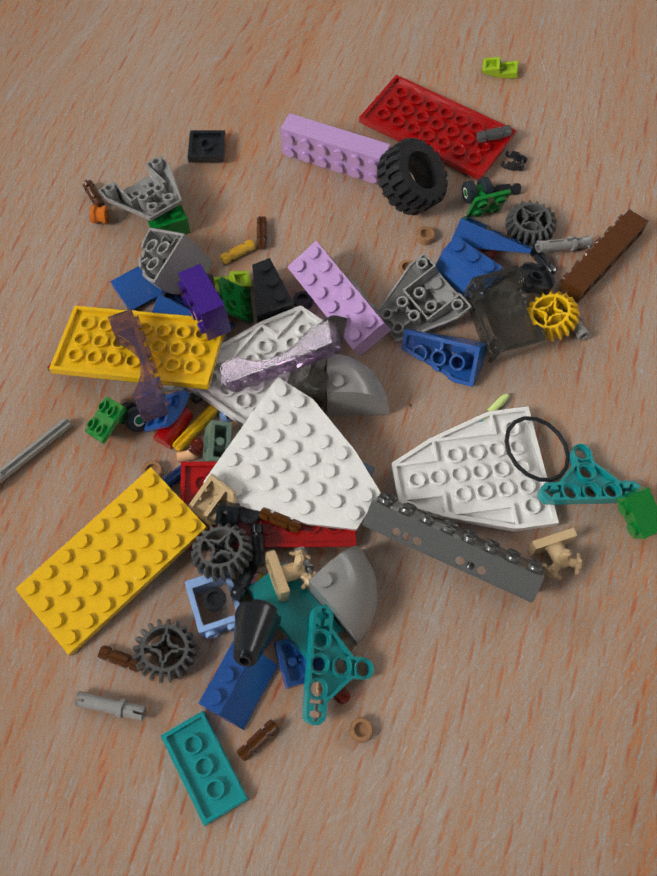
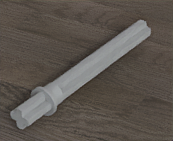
(33, 449)

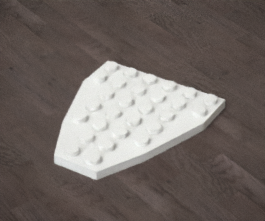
(257, 343)
(296, 463)
(471, 478)

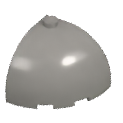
(168, 254)
(354, 389)
(349, 591)

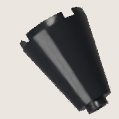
(253, 630)

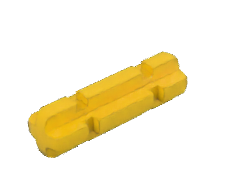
(237, 251)

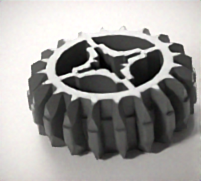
(531, 219)
(223, 559)
(154, 650)

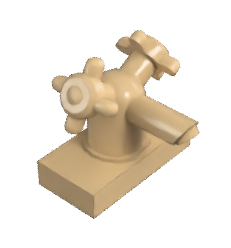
(558, 554)
(282, 574)

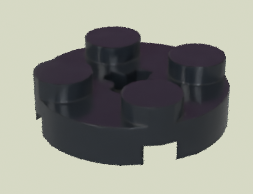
(536, 279)

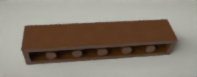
(603, 255)

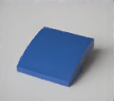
(135, 289)
(176, 405)
(293, 663)

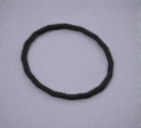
(521, 469)

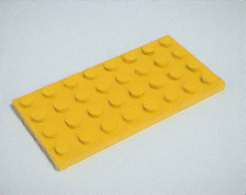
(175, 342)
(110, 561)

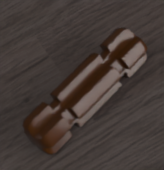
(93, 193)
(262, 232)
(280, 520)
(118, 658)
(257, 740)

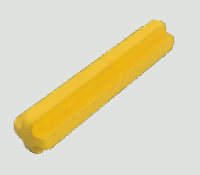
(195, 428)

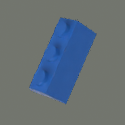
(461, 263)
(237, 689)

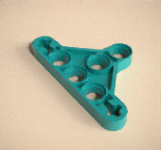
(575, 481)
(328, 677)

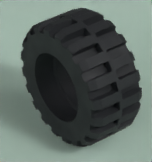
(399, 186)

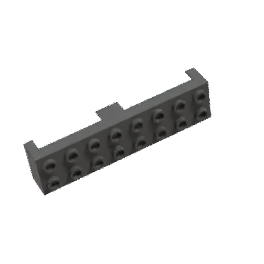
(446, 542)

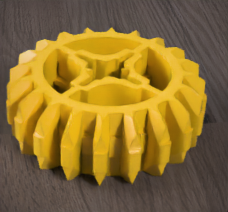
(556, 321)

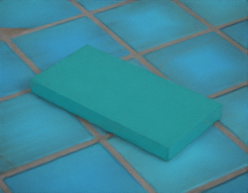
(294, 611)
(204, 768)

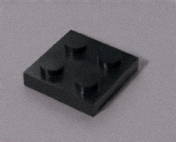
(206, 146)

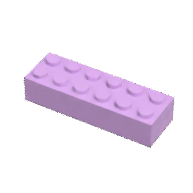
(332, 147)
(338, 297)

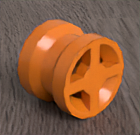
(99, 214)

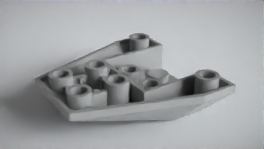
(150, 195)
(421, 300)

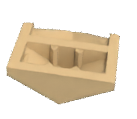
(206, 499)

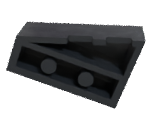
(269, 291)

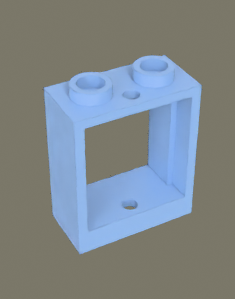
(200, 585)

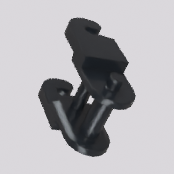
(514, 165)

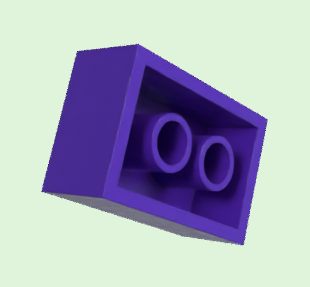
(204, 302)

